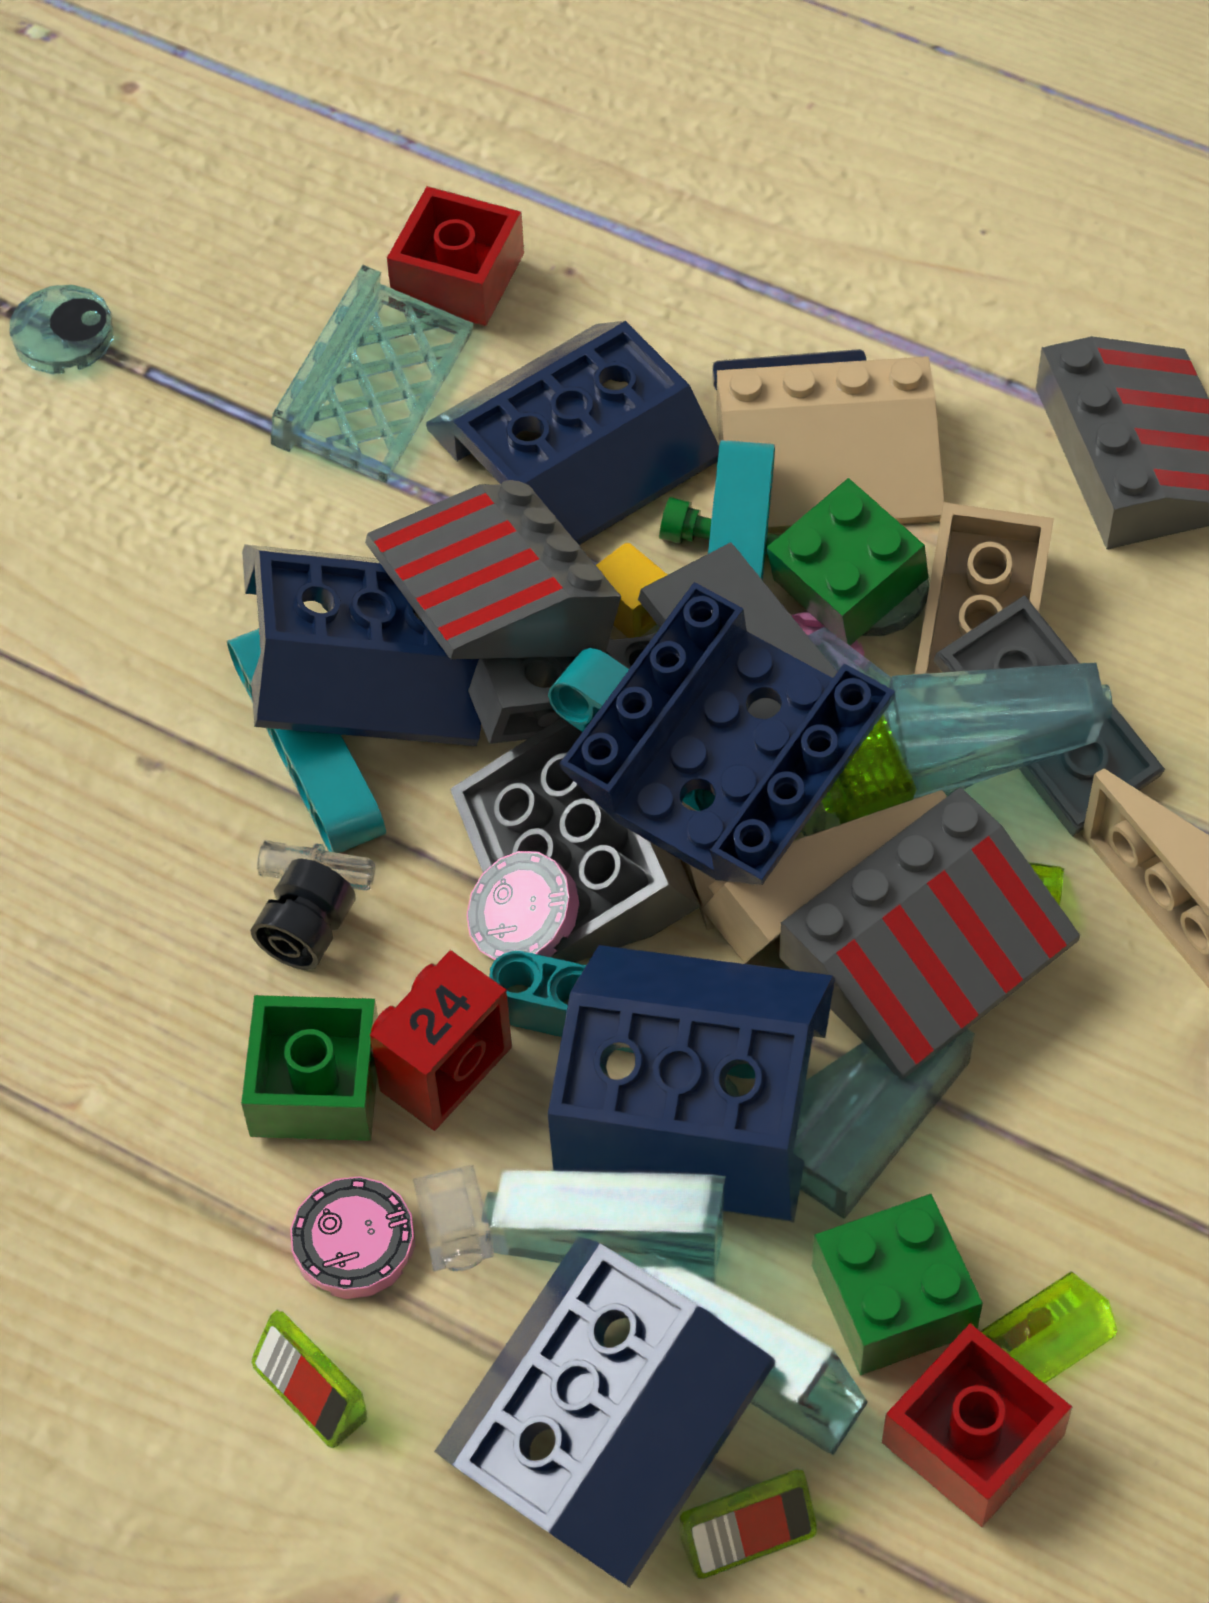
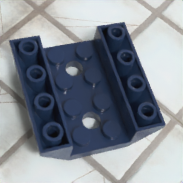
(598, 446)
(360, 664)
(687, 726)
(687, 1031)
(626, 1419)

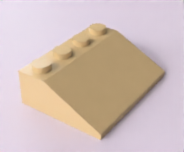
(837, 424)

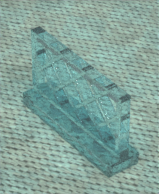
(327, 366)

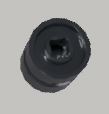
(306, 910)

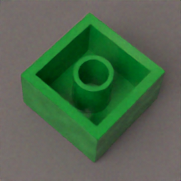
(848, 562)
(310, 1068)
(895, 1283)

